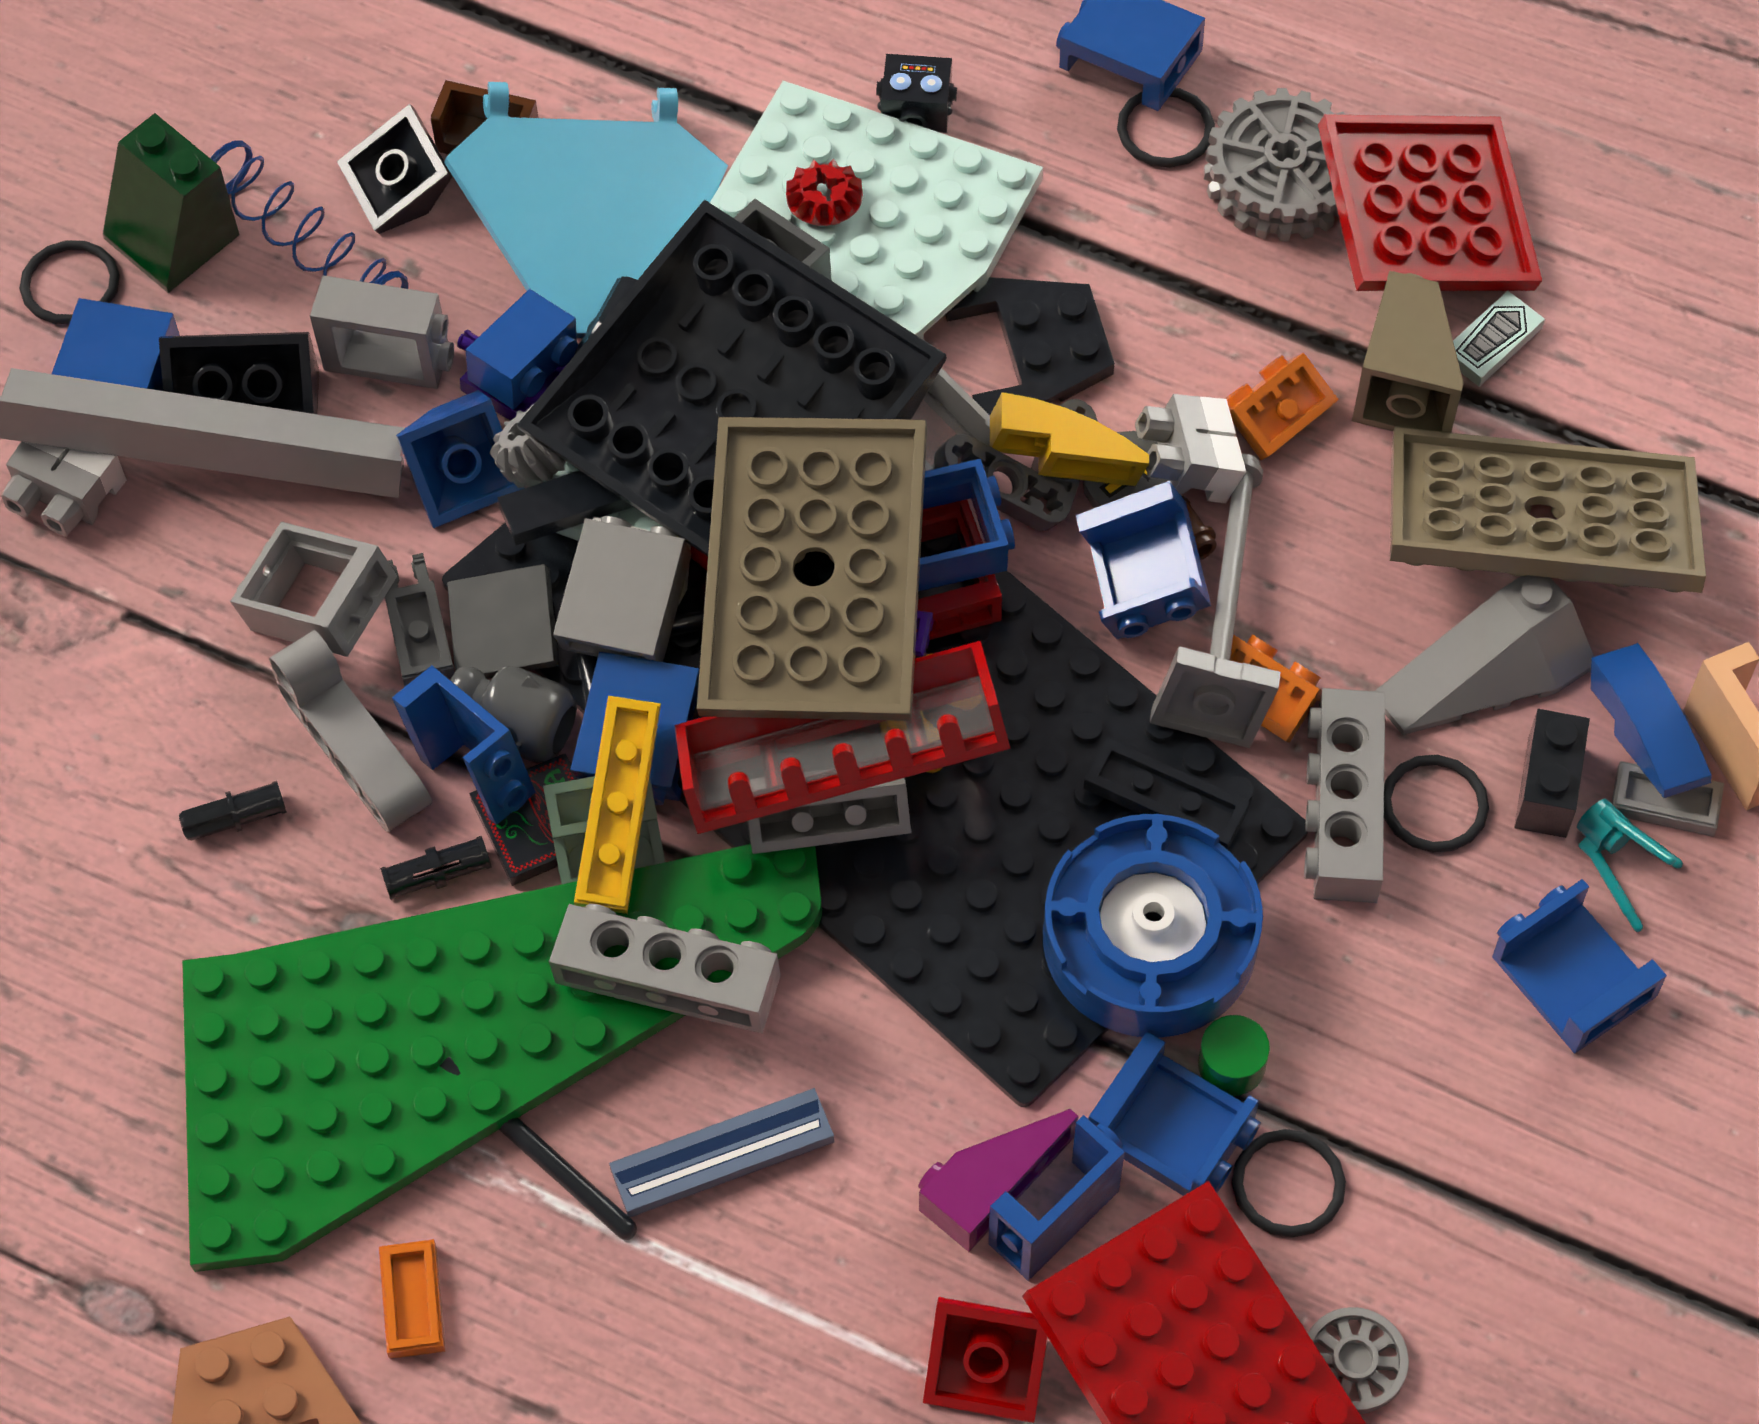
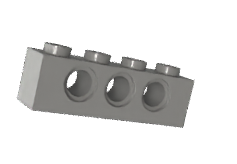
(1359, 721)
(736, 1002)

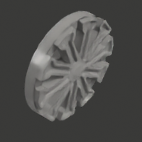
(1358, 1358)

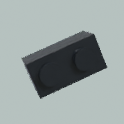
(1552, 773)

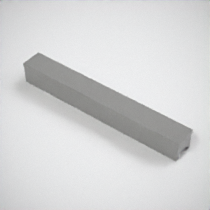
(201, 432)

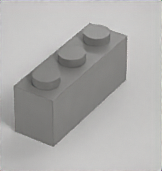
(844, 818)

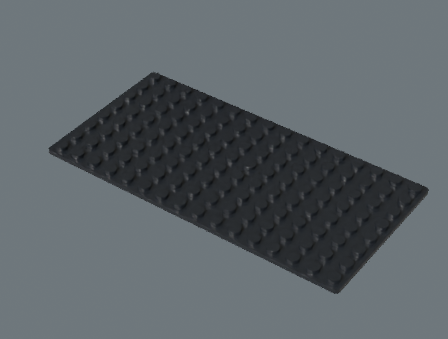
(961, 899)

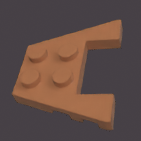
(257, 1379)

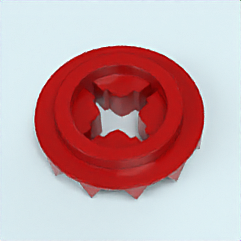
(810, 204)

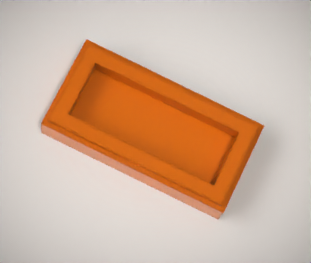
(411, 1299)

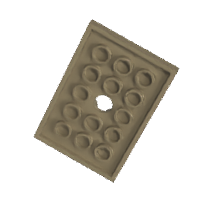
(1618, 511)
(828, 646)

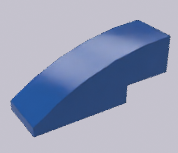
(1649, 720)

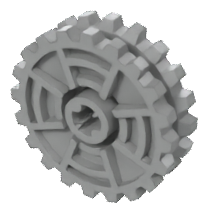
(1272, 165)

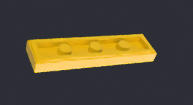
(617, 803)

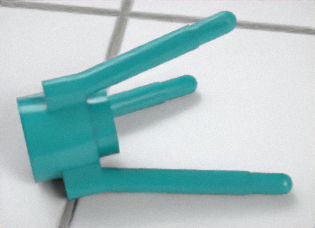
(1610, 830)

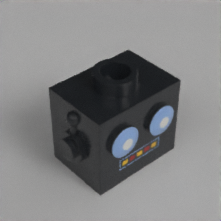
(917, 90)

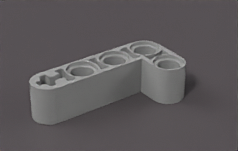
(347, 732)

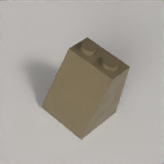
(1411, 361)

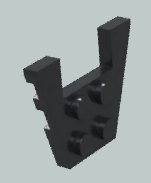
(1049, 333)

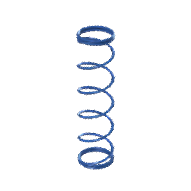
(232, 185)

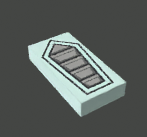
(1496, 337)

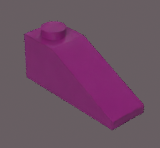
(965, 1187)

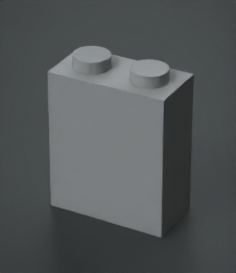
(622, 590)

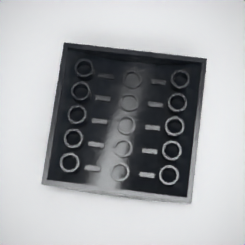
(714, 334)

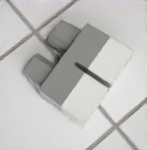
(1193, 445)
(63, 479)

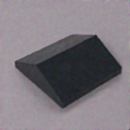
(396, 172)

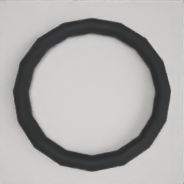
(1163, 161)
(57, 248)
(1438, 846)
(1280, 1229)

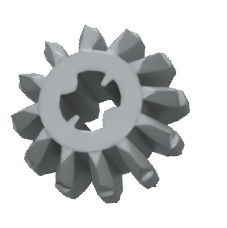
(523, 458)

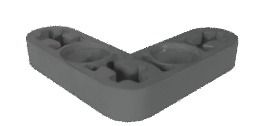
(1056, 490)

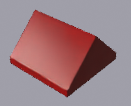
(985, 1360)

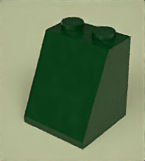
(167, 204)

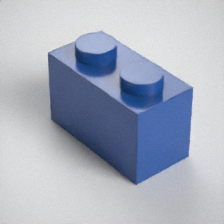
(522, 349)

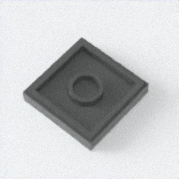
(503, 620)

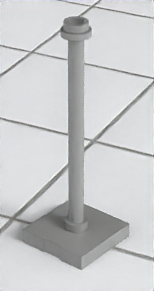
(1208, 691)

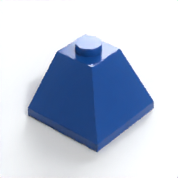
(453, 459)

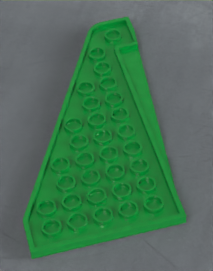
(325, 1052)

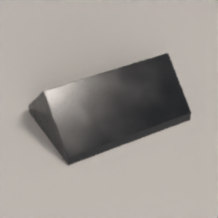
(244, 368)

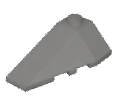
(1505, 650)

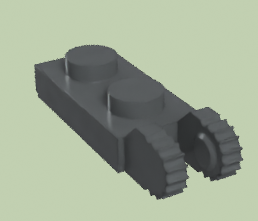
(418, 624)

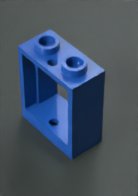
(956, 484)

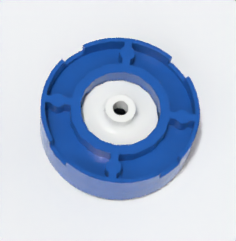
(1152, 926)

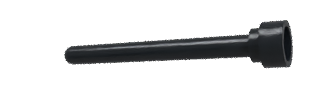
(563, 1172)

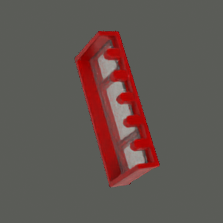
(770, 765)

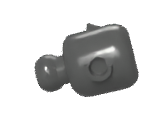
(529, 705)

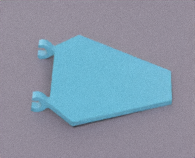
(582, 196)

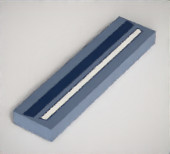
(721, 1152)

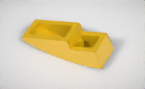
(1064, 442)

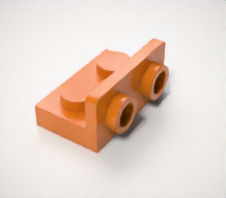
(1280, 404)
(1296, 687)

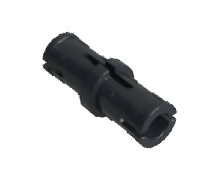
(471, 857)

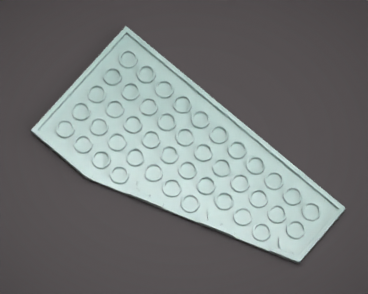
(927, 219)

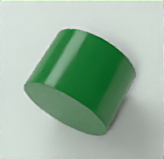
(1234, 1054)

